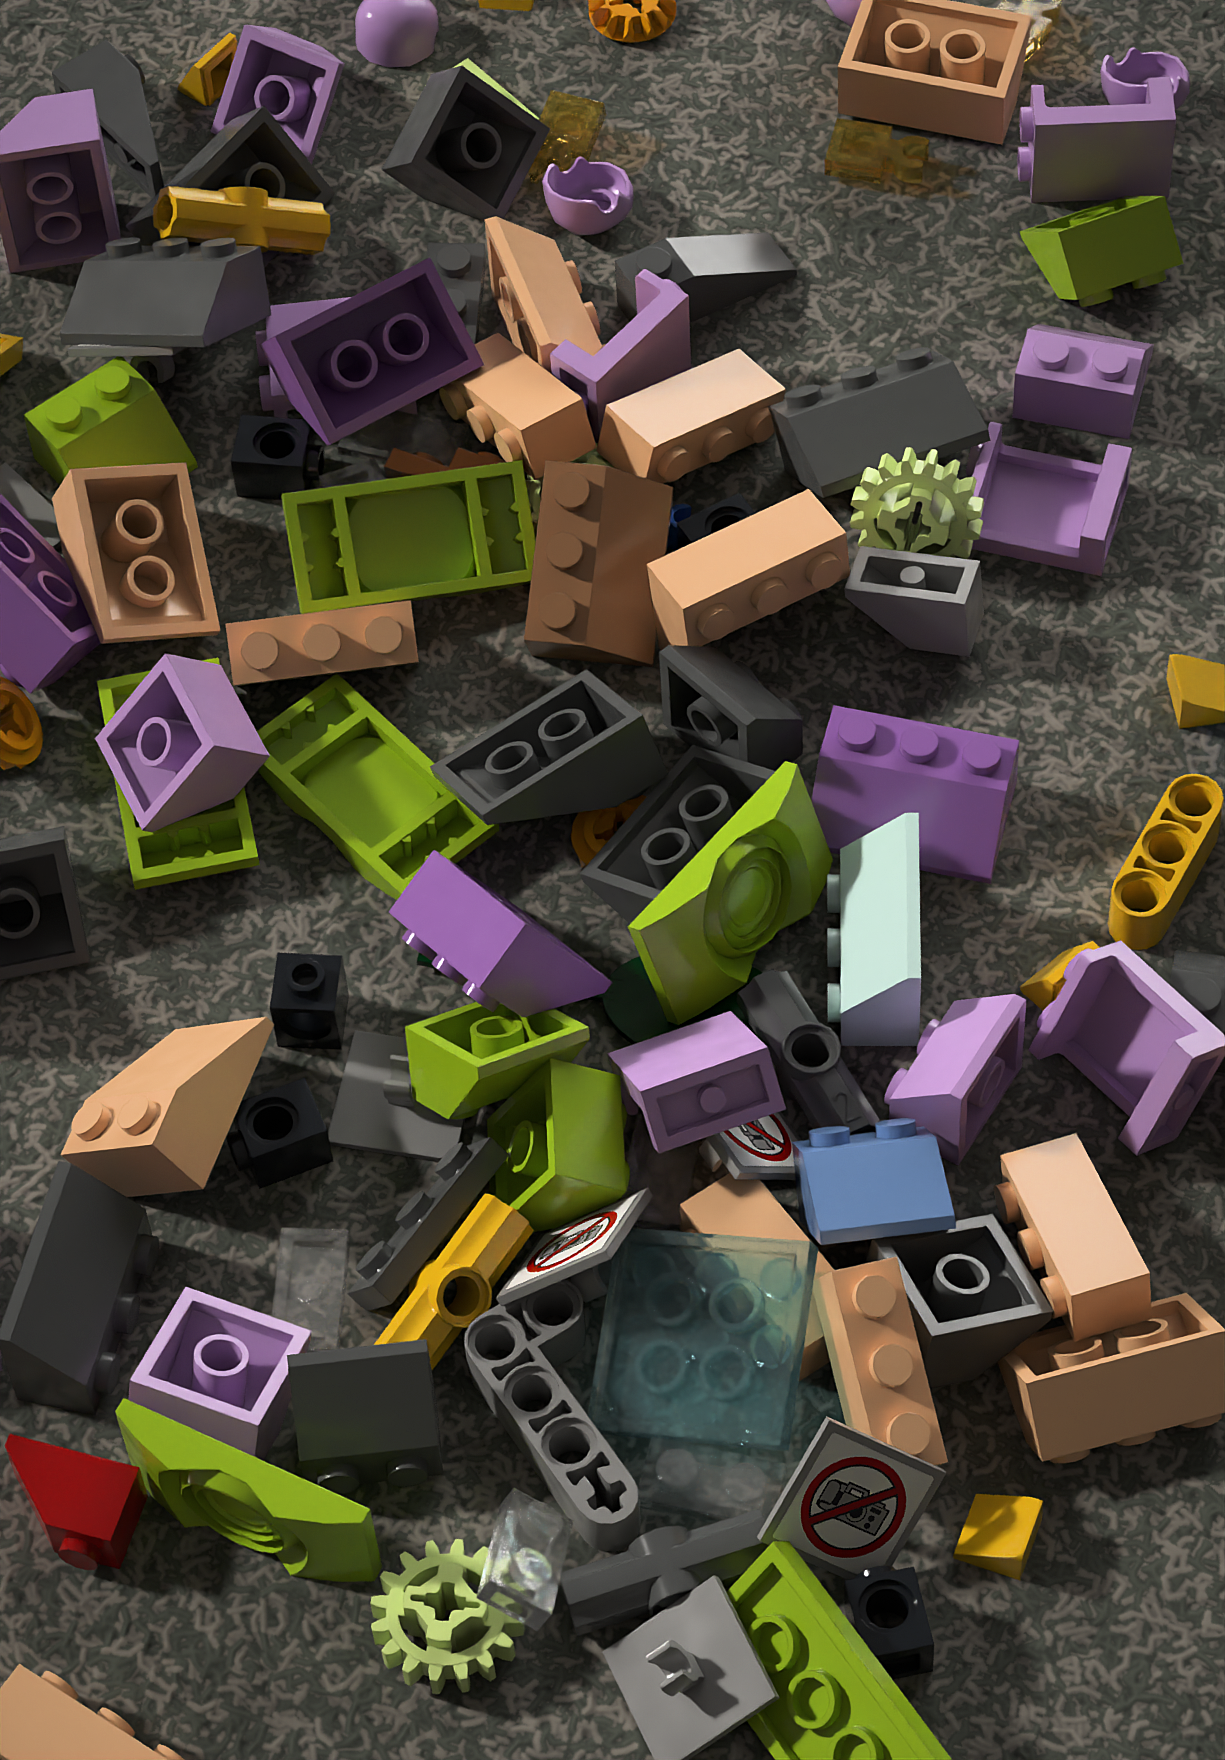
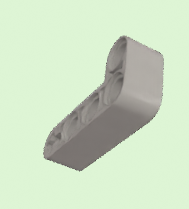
(563, 1423)

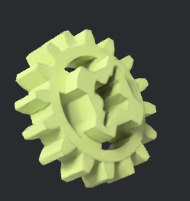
(891, 493)
(421, 1599)

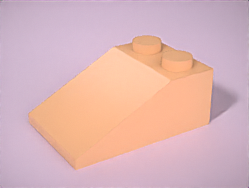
(136, 552)
(168, 1110)

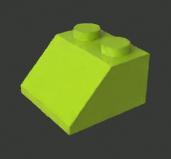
(1106, 248)
(105, 422)
(484, 1055)
(561, 1144)

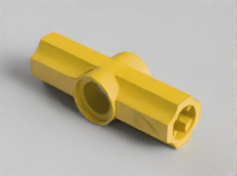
(243, 215)
(476, 1261)

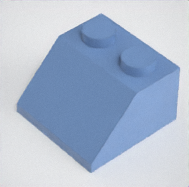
(871, 1183)

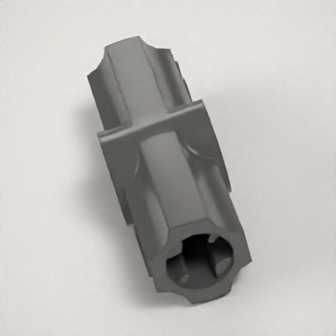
(792, 1034)
(660, 1570)

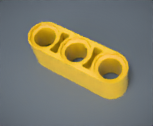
(1171, 838)

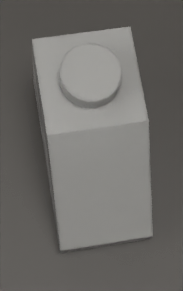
(919, 597)

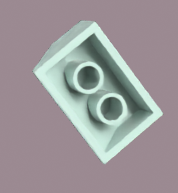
(877, 937)

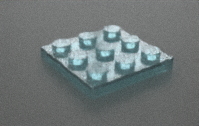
(703, 1338)

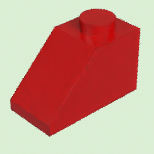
(79, 1500)

